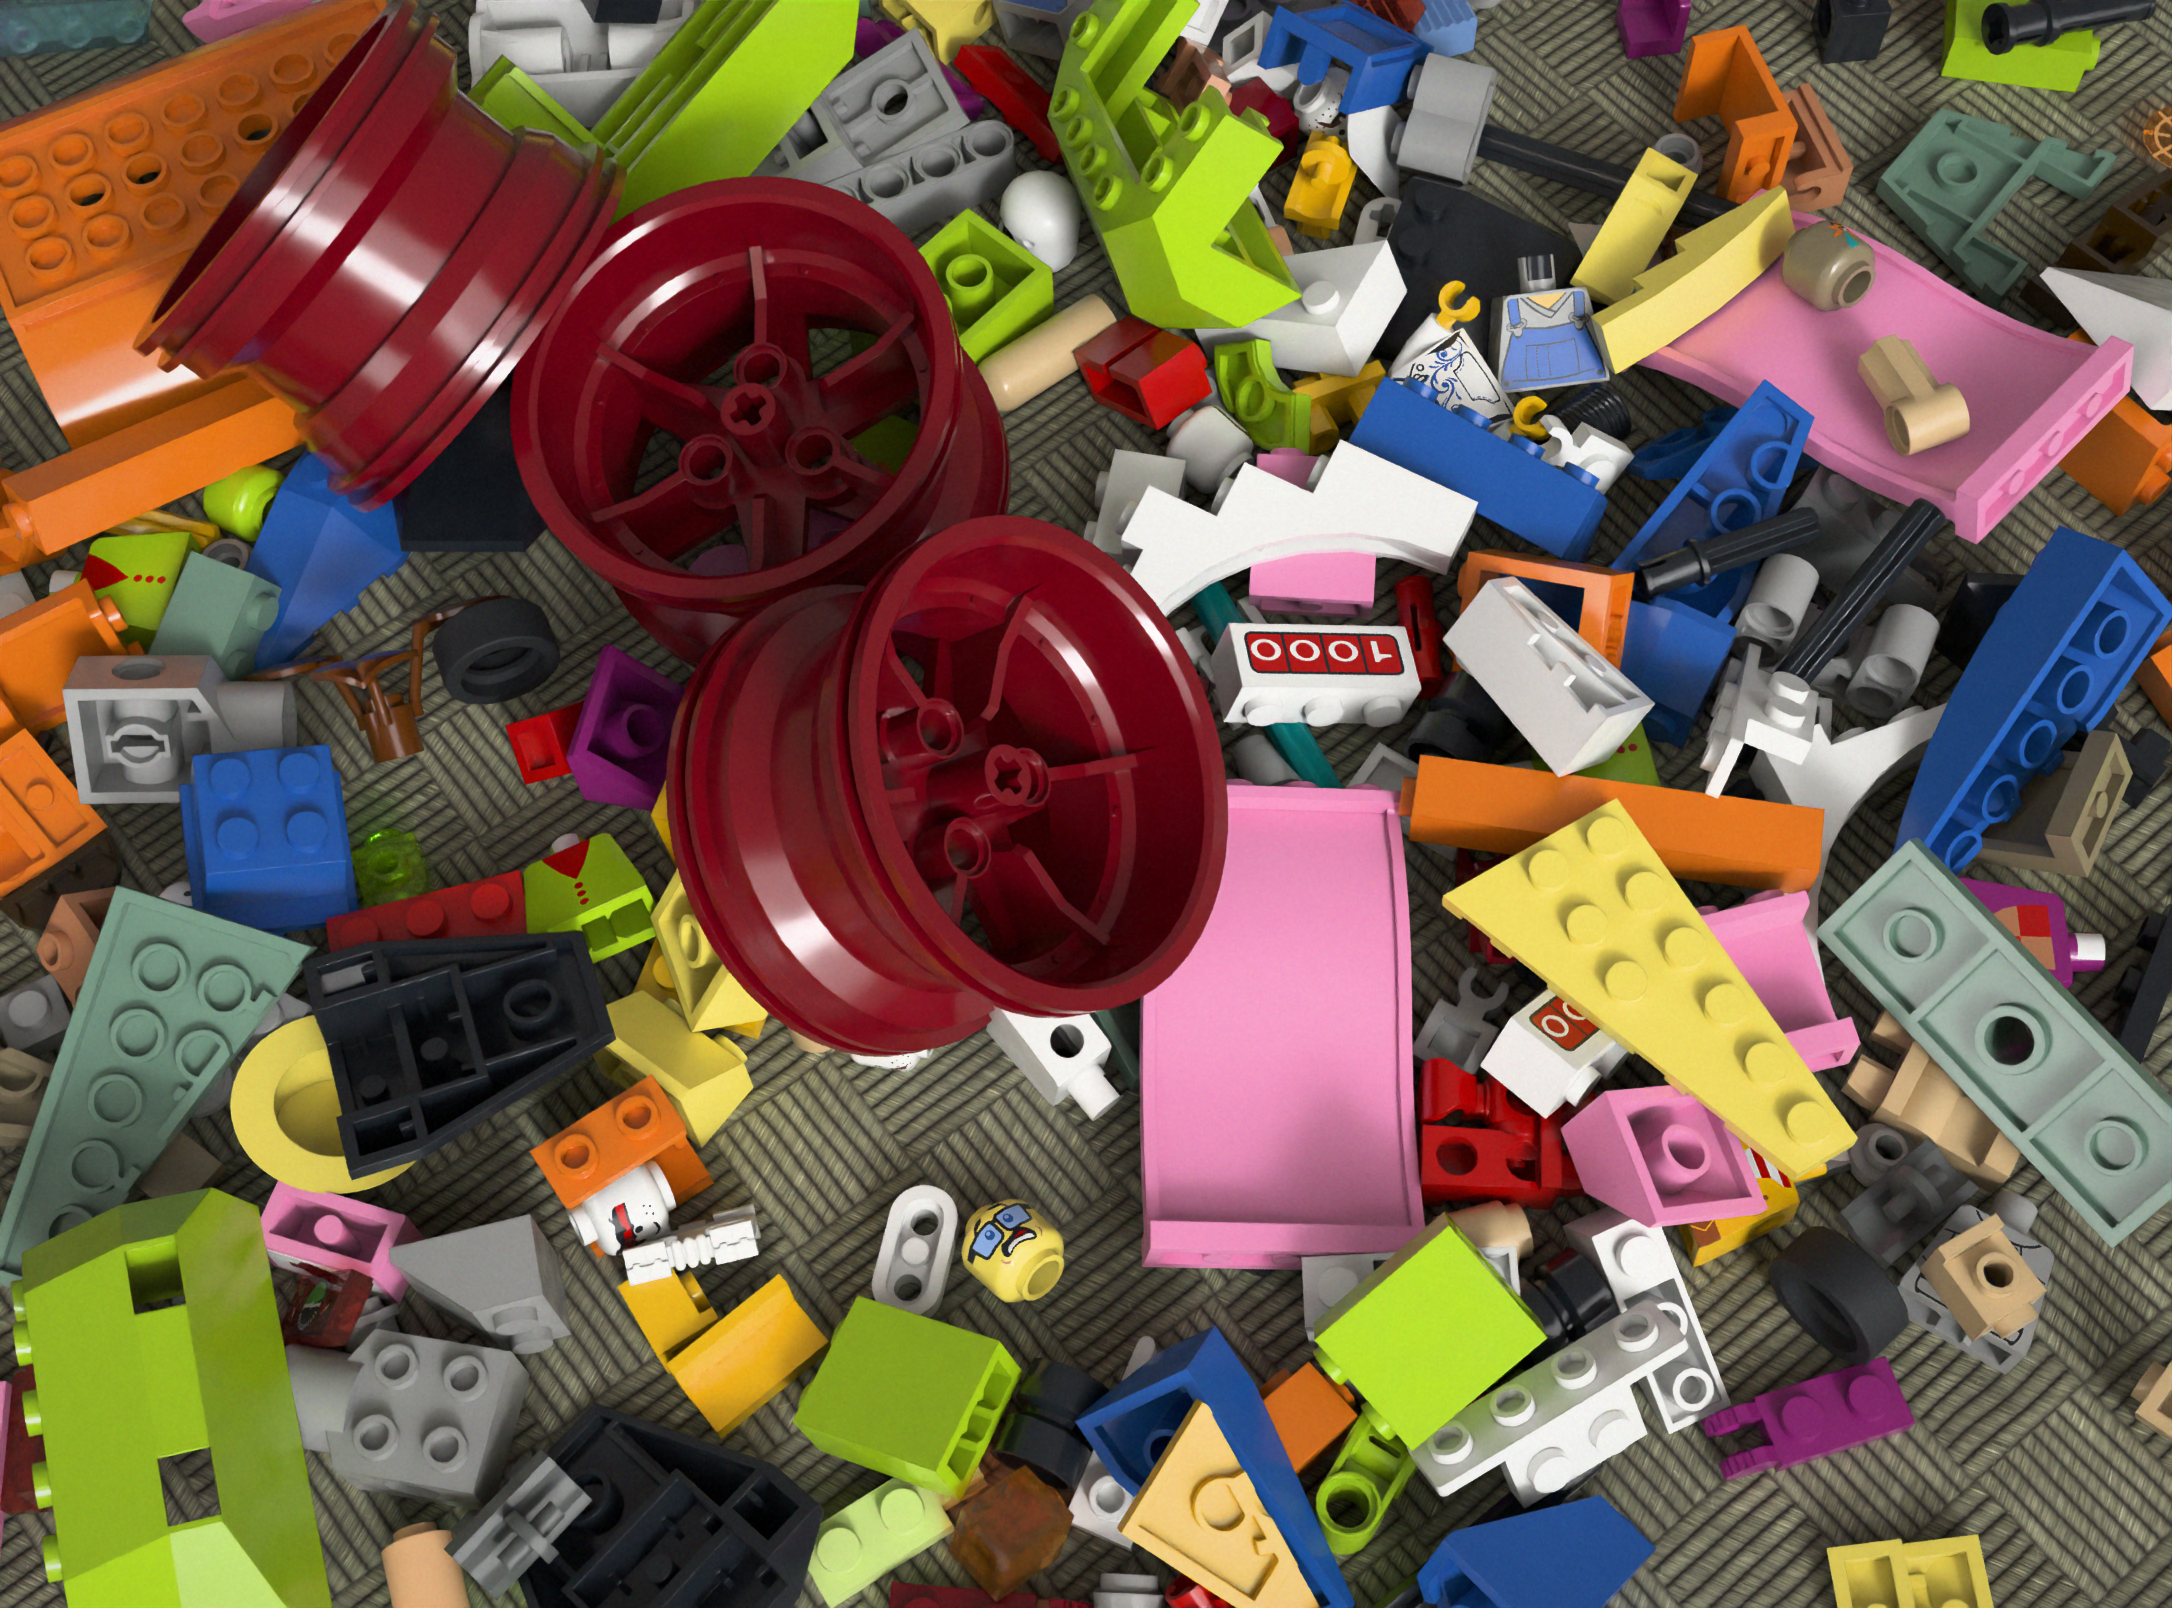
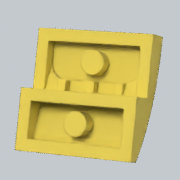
(1911, 1574)

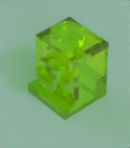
(391, 868)

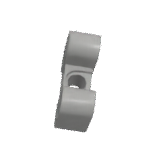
(1873, 667)

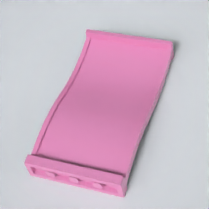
(2022, 386)
(1287, 1045)

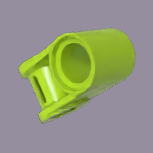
(1369, 1474)

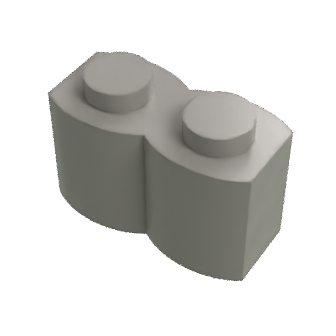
(1445, 118)

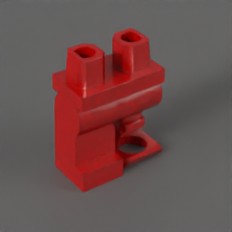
(1508, 1161)

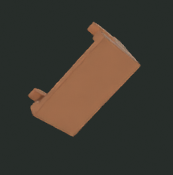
(1817, 161)

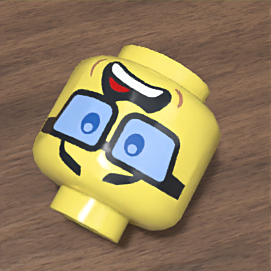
(1013, 1251)

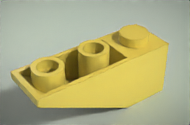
(1634, 228)

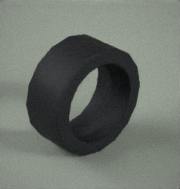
(486, 628)
(1838, 1295)

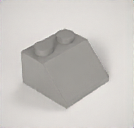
(492, 1281)

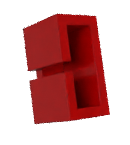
(1144, 372)

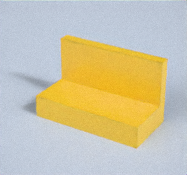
(748, 1356)

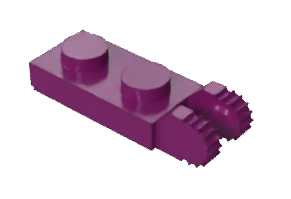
(1814, 1418)

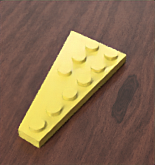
(1639, 962)

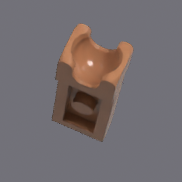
(1191, 74)

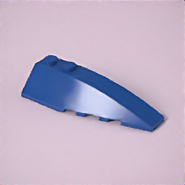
(2036, 679)

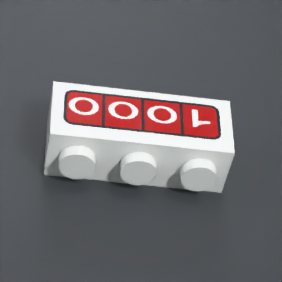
(1314, 674)
(1552, 1055)

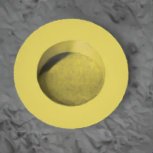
(288, 1113)

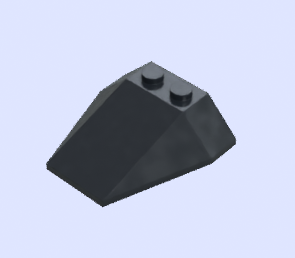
(1467, 236)
(471, 491)
(448, 1033)
(672, 1523)

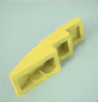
(1696, 282)

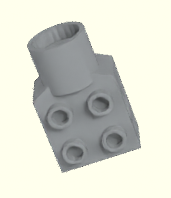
(148, 714)
(411, 1414)

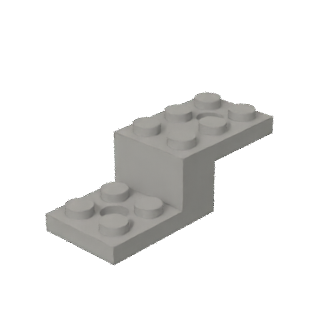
(848, 122)

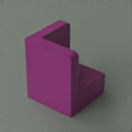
(1652, 26)

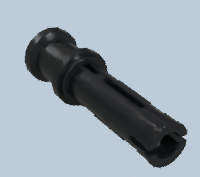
(2045, 20)

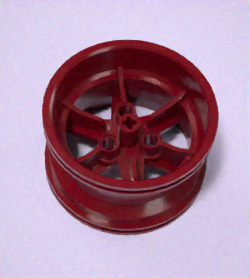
(387, 259)
(671, 300)
(1039, 772)

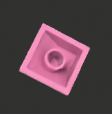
(1661, 1158)

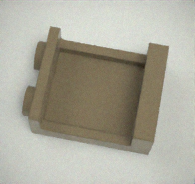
(2064, 813)

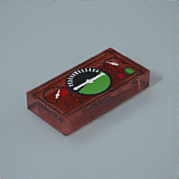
(326, 1308)

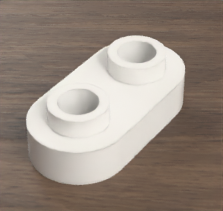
(915, 1257)

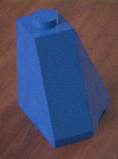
(1538, 1559)

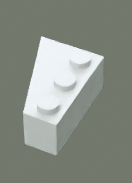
(1337, 320)
(1546, 677)

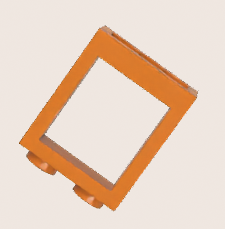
(1604, 600)

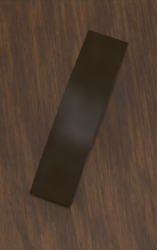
(2122, 243)

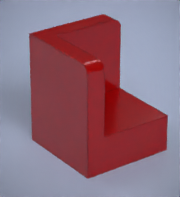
(544, 741)

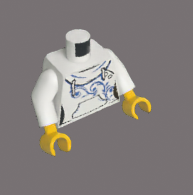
(1459, 373)

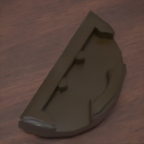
(86, 869)

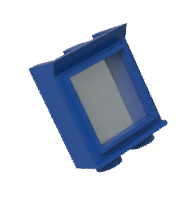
(1374, 49)

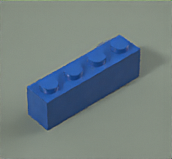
(1506, 478)

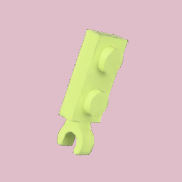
(880, 1535)

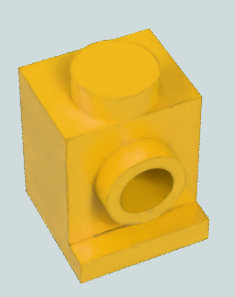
(670, 1312)

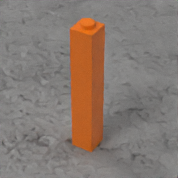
(147, 465)
(1691, 832)

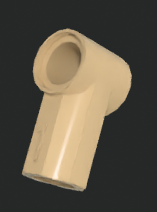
(1915, 405)

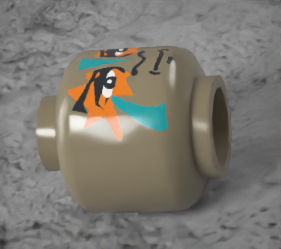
(1828, 266)

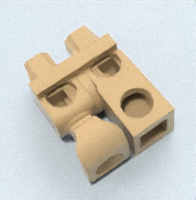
(1927, 1103)

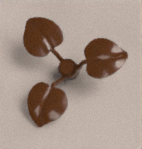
(388, 720)

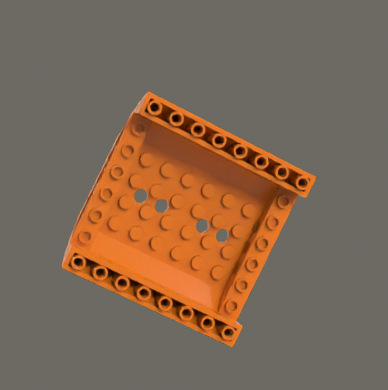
(91, 274)

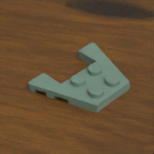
(1961, 178)

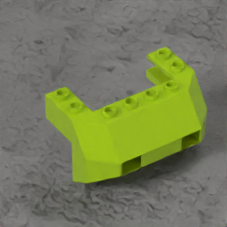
(705, 101)
(1164, 187)
(161, 1384)

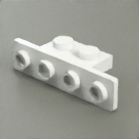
(1760, 710)
(1557, 1413)

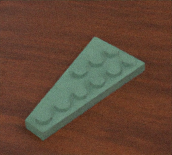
(145, 1045)

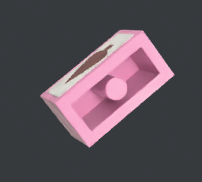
(335, 1233)

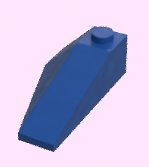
(1666, 653)

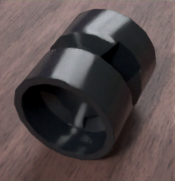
(1459, 723)
(1567, 1300)
(1045, 1429)

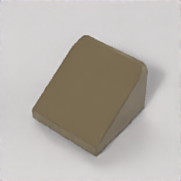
(182, 1169)

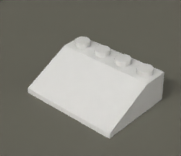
(2131, 310)

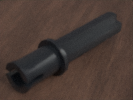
(1700, 561)

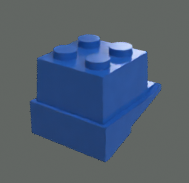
(268, 838)

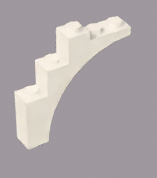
(1354, 507)
(1840, 779)

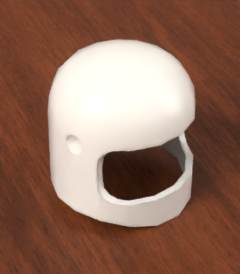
(1043, 216)

